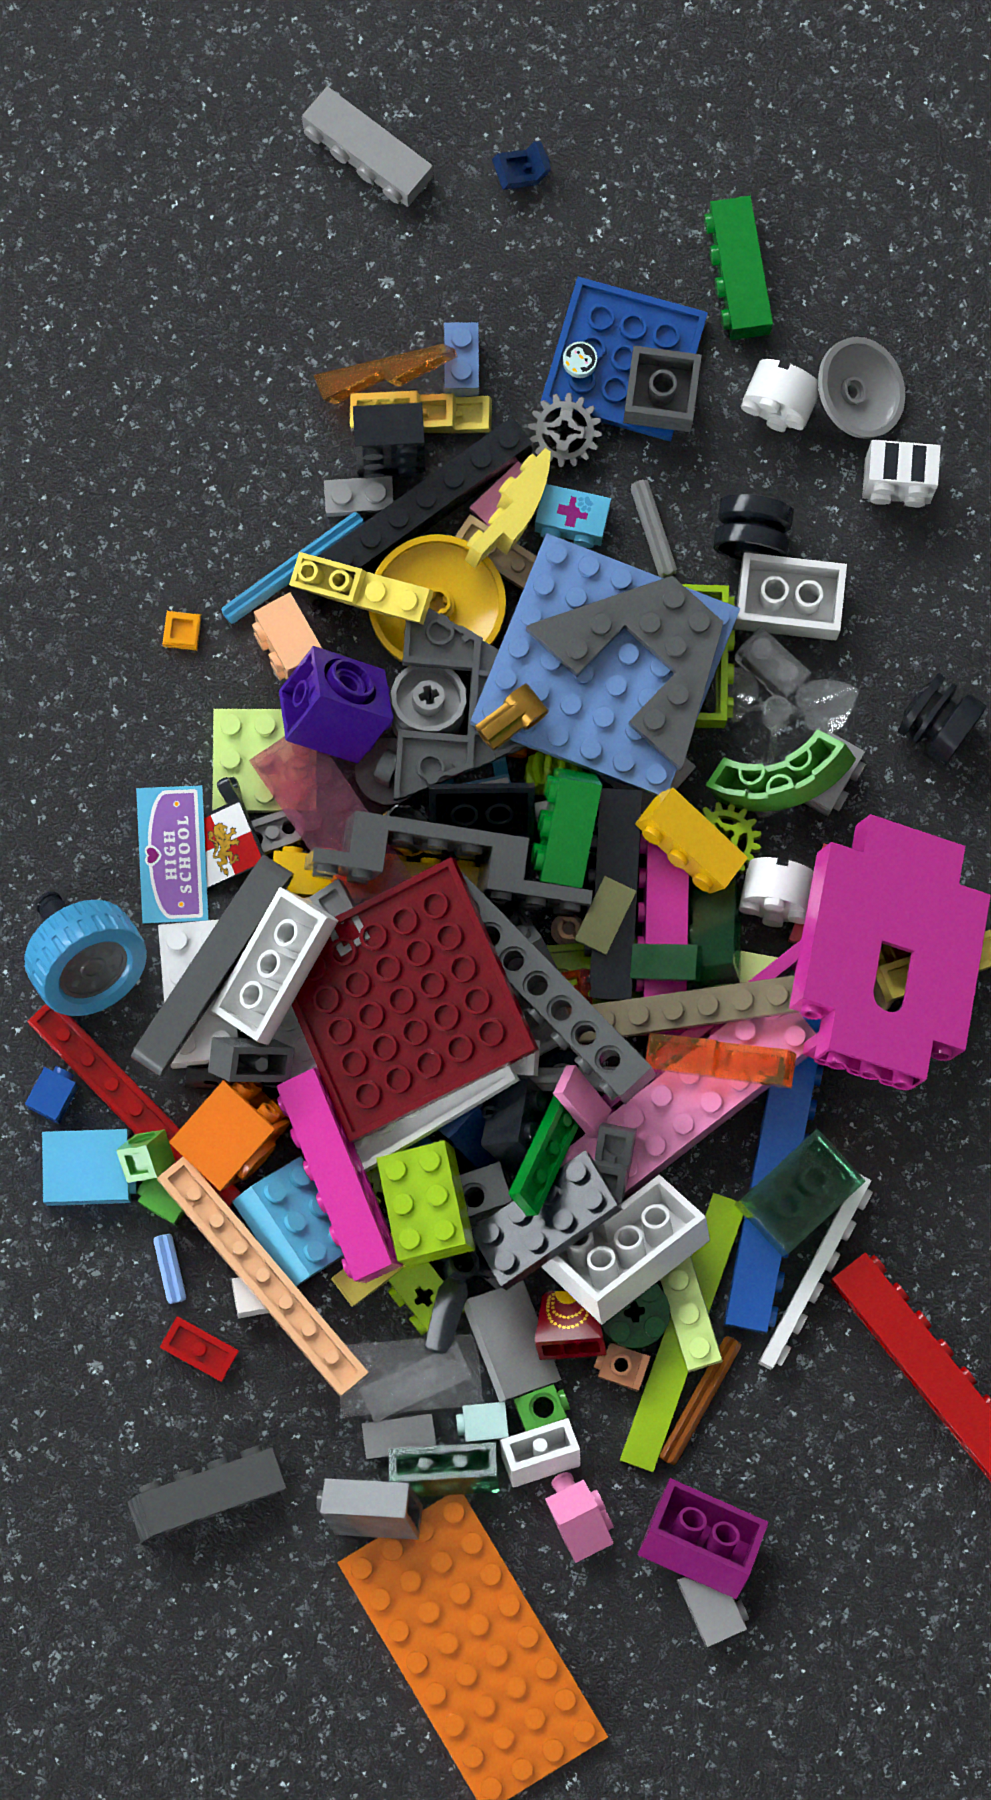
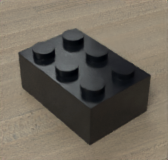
(389, 440)

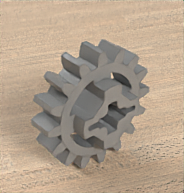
(566, 413)

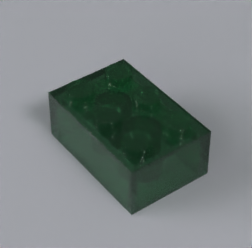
(799, 1192)

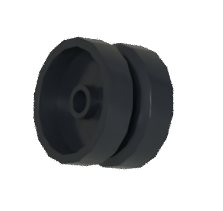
(752, 526)

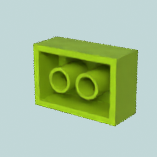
(425, 1203)

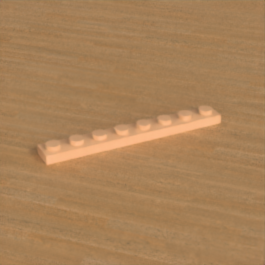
(262, 1276)

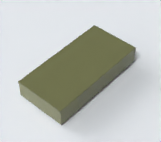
(605, 915)

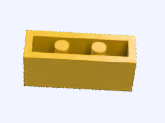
(691, 841)

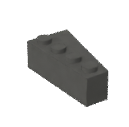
(205, 1493)

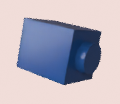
(52, 1093)

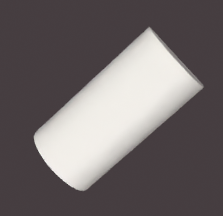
(274, 965)

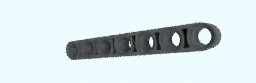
(210, 967)

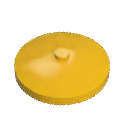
(460, 592)

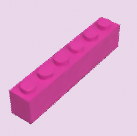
(661, 913)
(338, 1177)

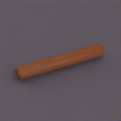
(699, 1402)

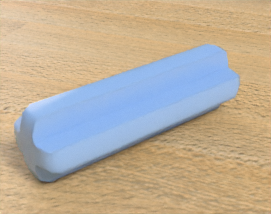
(169, 1268)

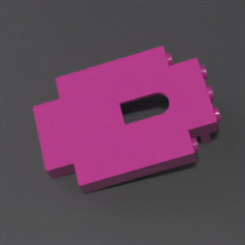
(900, 893)

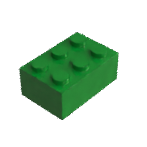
(566, 827)

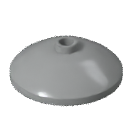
(873, 384)

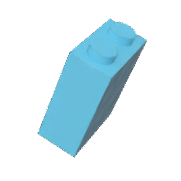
(84, 1168)

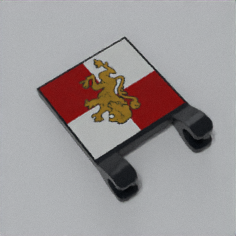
(229, 837)

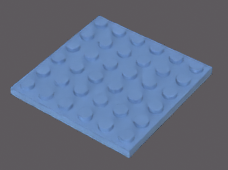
(593, 710)

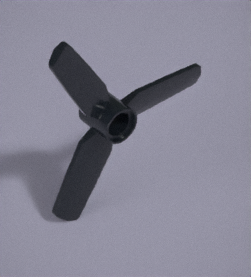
(452, 1298)

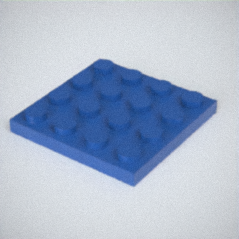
(612, 324)

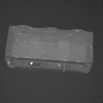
(415, 1383)

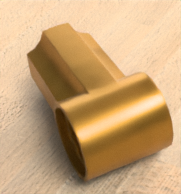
(519, 711)

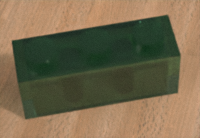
(718, 931)
(446, 1469)

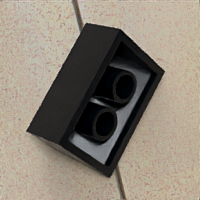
(485, 807)

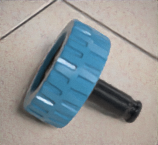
(83, 955)

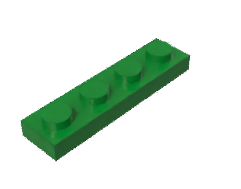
(543, 1159)

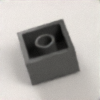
(662, 388)

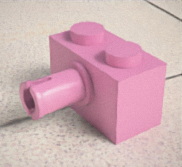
(579, 1516)

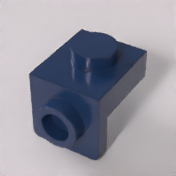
(522, 167)

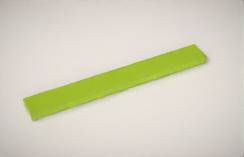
(669, 1366)

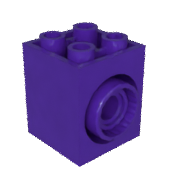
(335, 705)

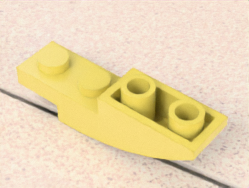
(514, 509)
(361, 588)

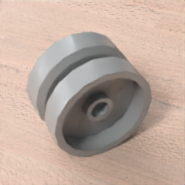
(428, 700)

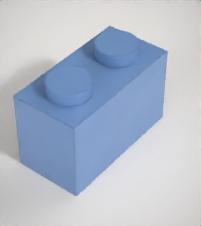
(463, 371)

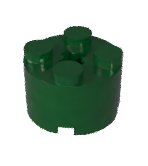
(650, 1325)

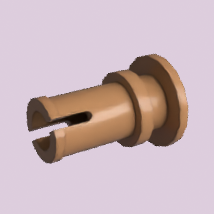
(565, 929)

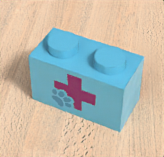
(572, 515)

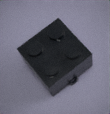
(513, 1122)

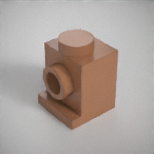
(632, 1376)

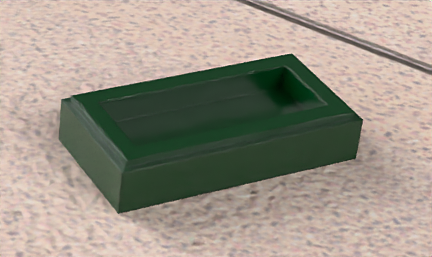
(666, 962)

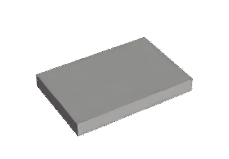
(505, 1334)

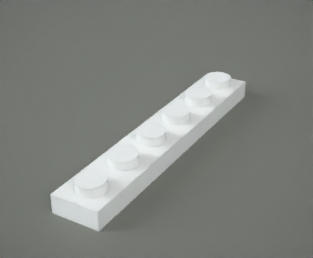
(810, 1286)

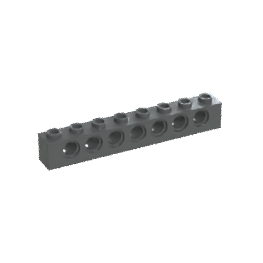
(633, 1069)

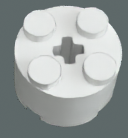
(781, 395)
(776, 891)

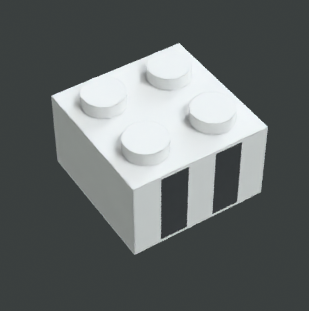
(901, 472)

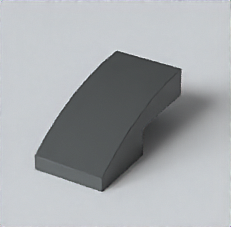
(615, 1156)

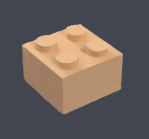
(285, 633)

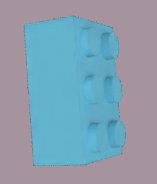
(290, 1222)

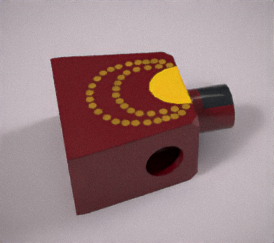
(567, 1329)

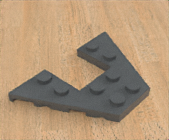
(668, 624)
(437, 757)

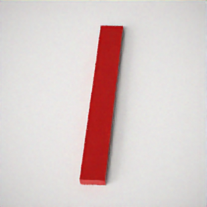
(108, 1080)

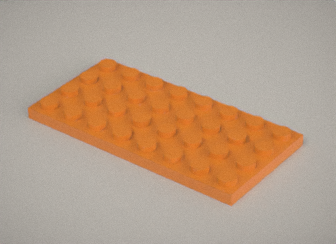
(473, 1651)

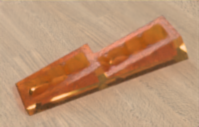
(397, 369)
(721, 1060)

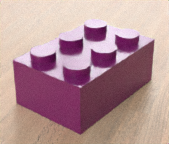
(703, 1538)

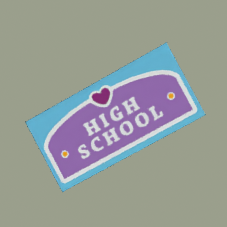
(172, 854)

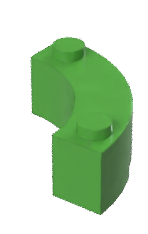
(784, 784)

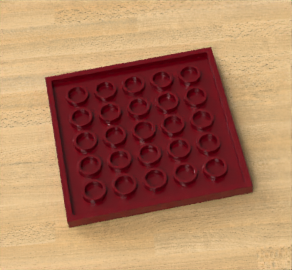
(412, 1005)

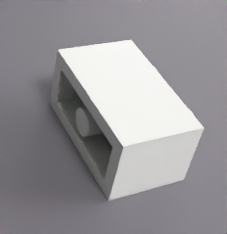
(540, 1452)

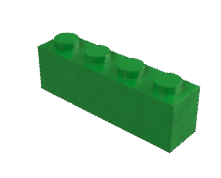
(739, 267)

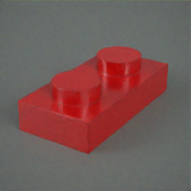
(199, 1349)

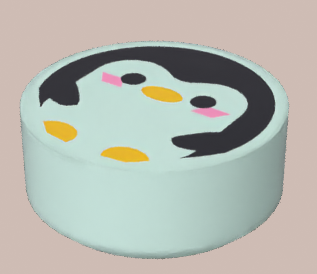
(580, 359)

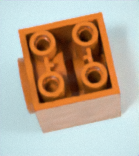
(231, 1132)

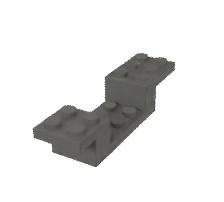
(499, 870)

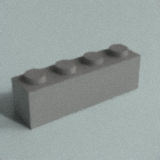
(367, 147)

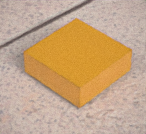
(182, 630)

